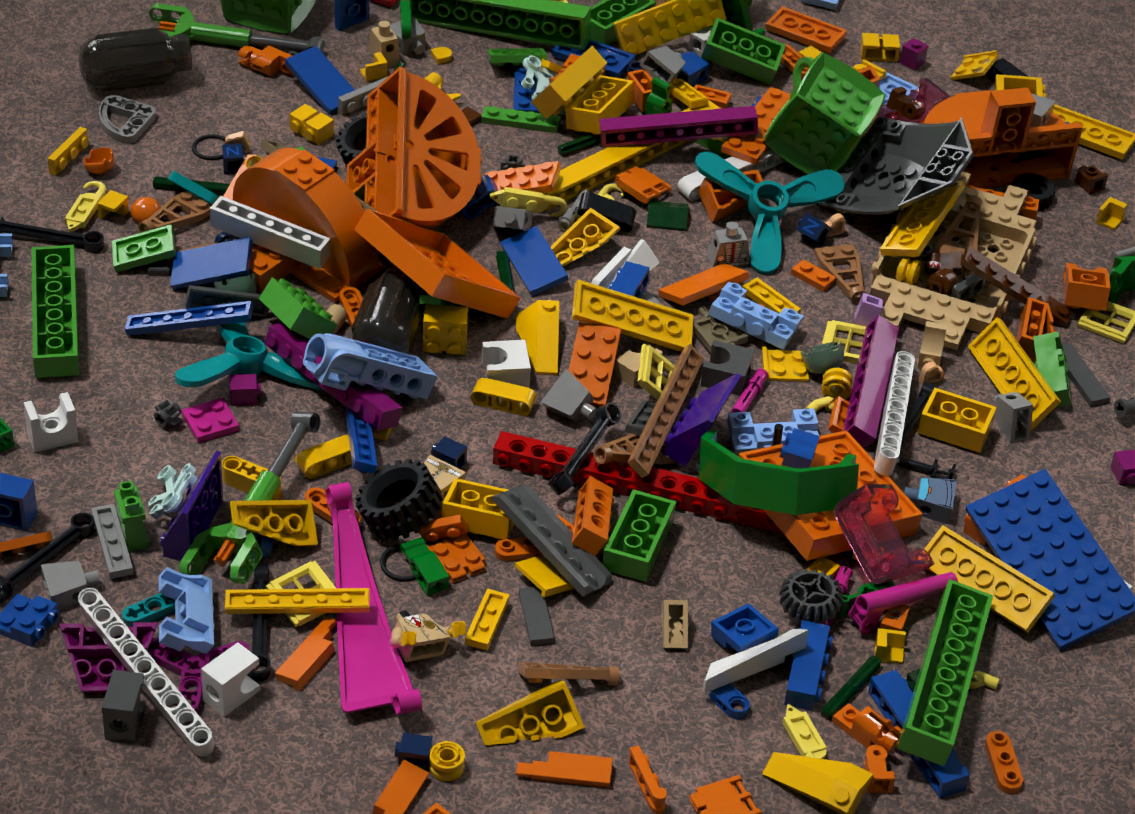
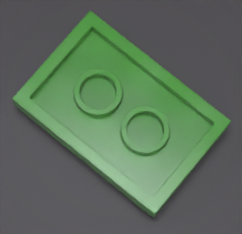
(515, 56)
(143, 248)

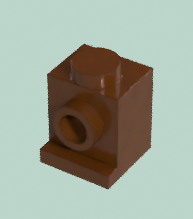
(1091, 179)

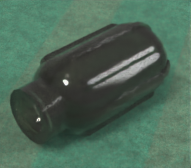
(133, 59)
(390, 312)

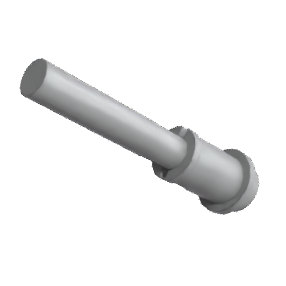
(570, 215)

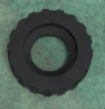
(1038, 183)

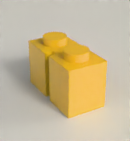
(880, 48)
(312, 128)

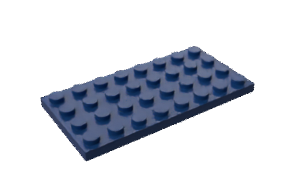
(1045, 539)

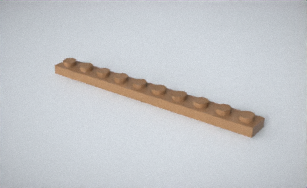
(665, 411)

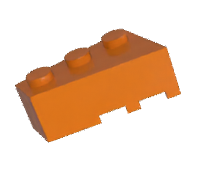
(720, 201)
(1034, 321)

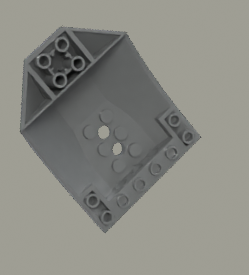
(923, 154)

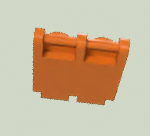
(642, 184)
(458, 557)
(723, 798)

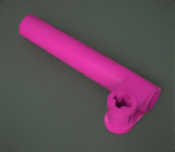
(870, 606)

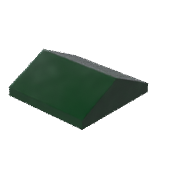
(667, 215)

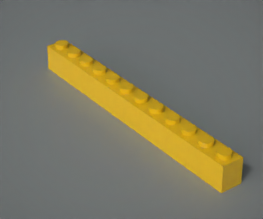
(609, 163)

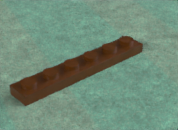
(1012, 283)

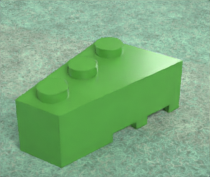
(1053, 365)

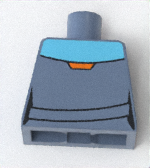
(934, 498)

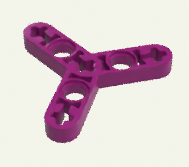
(182, 669)

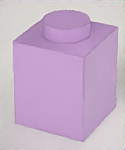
(867, 309)

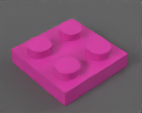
(210, 420)

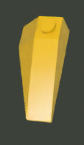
(584, 236)
(540, 330)
(279, 519)
(535, 716)
(826, 781)

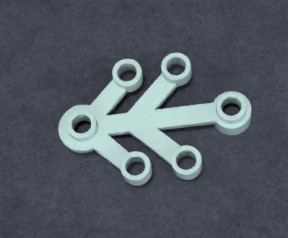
(533, 67)
(172, 499)

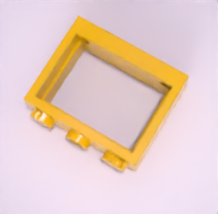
(1012, 82)

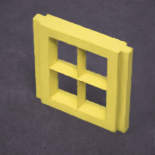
(1106, 331)
(830, 336)
(648, 354)
(317, 575)

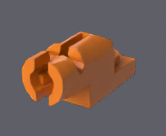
(266, 61)
(868, 727)

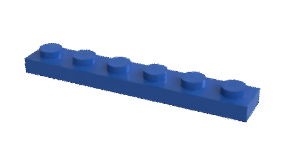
(189, 318)
(361, 443)

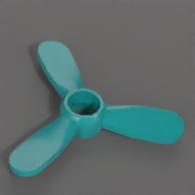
(766, 238)
(241, 357)

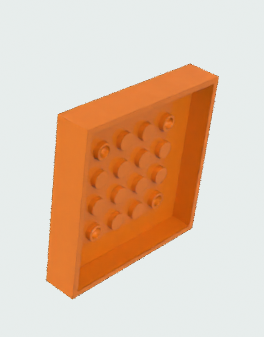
(437, 264)
(820, 533)

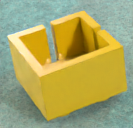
(445, 329)

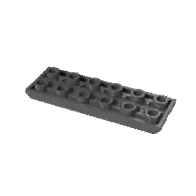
(553, 539)

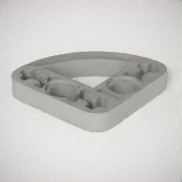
(140, 114)

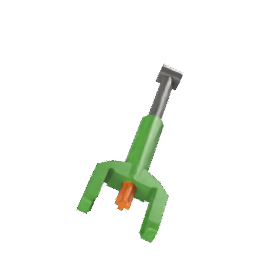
(222, 34)
(233, 539)

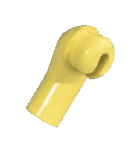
(817, 404)
(982, 679)

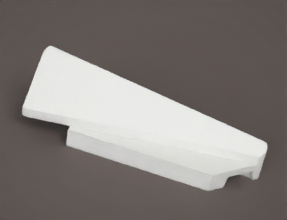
(640, 255)
(754, 659)

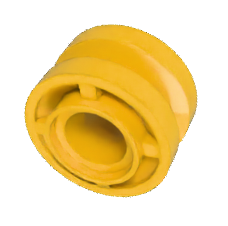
(908, 271)
(837, 383)
(447, 761)

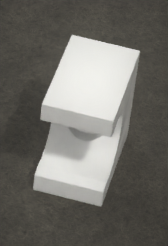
(507, 361)
(54, 428)
(226, 679)

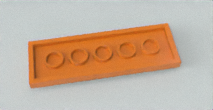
(752, 147)

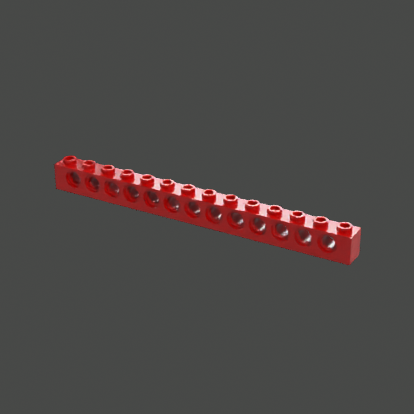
(688, 491)

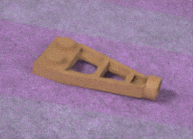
(196, 208)
(969, 213)
(838, 255)
(614, 452)
(536, 671)

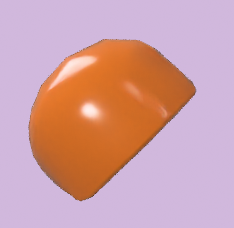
(100, 160)
(144, 208)

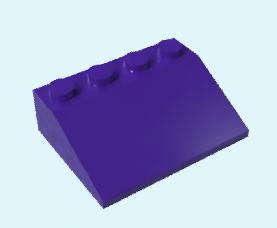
(697, 420)
(196, 511)

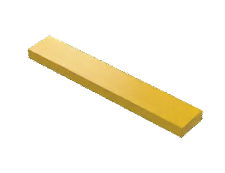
(297, 601)

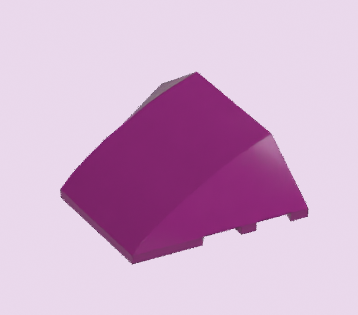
(93, 658)

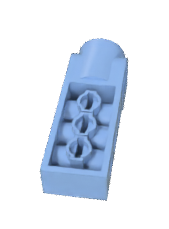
(366, 363)

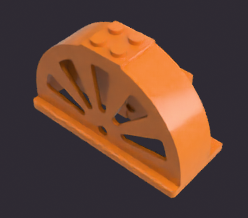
(1000, 124)
(417, 154)
(312, 196)

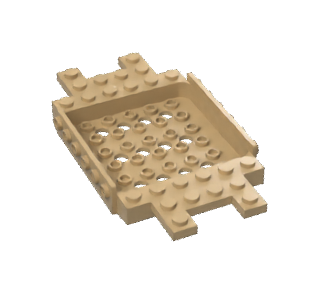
(999, 229)

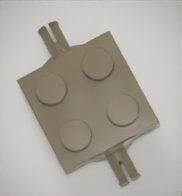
(712, 329)

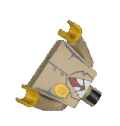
(422, 637)

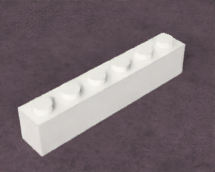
(270, 232)

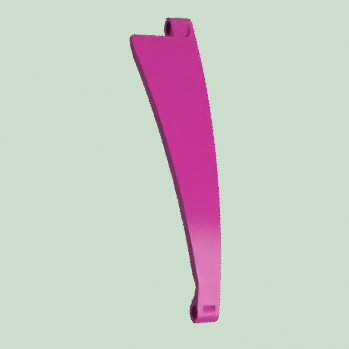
(368, 664)

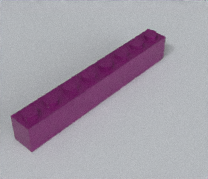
(678, 126)
(871, 381)
(364, 401)

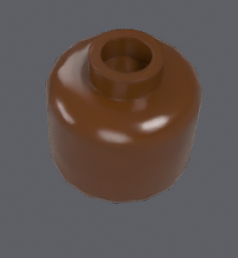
(942, 281)

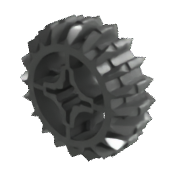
(811, 596)

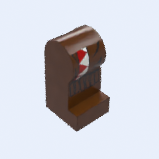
(904, 104)
(951, 261)

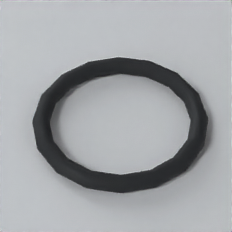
(206, 137)
(387, 572)

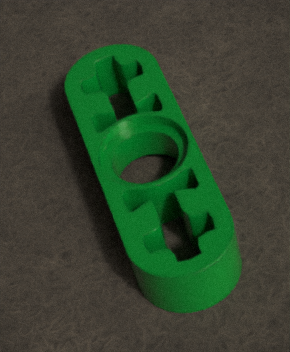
(405, 17)

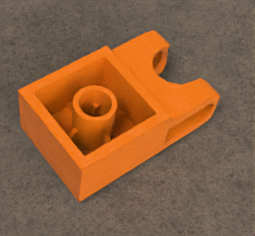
(1086, 287)

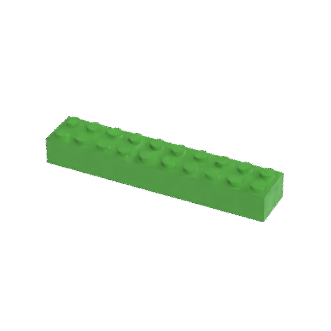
(526, 20)
(945, 673)

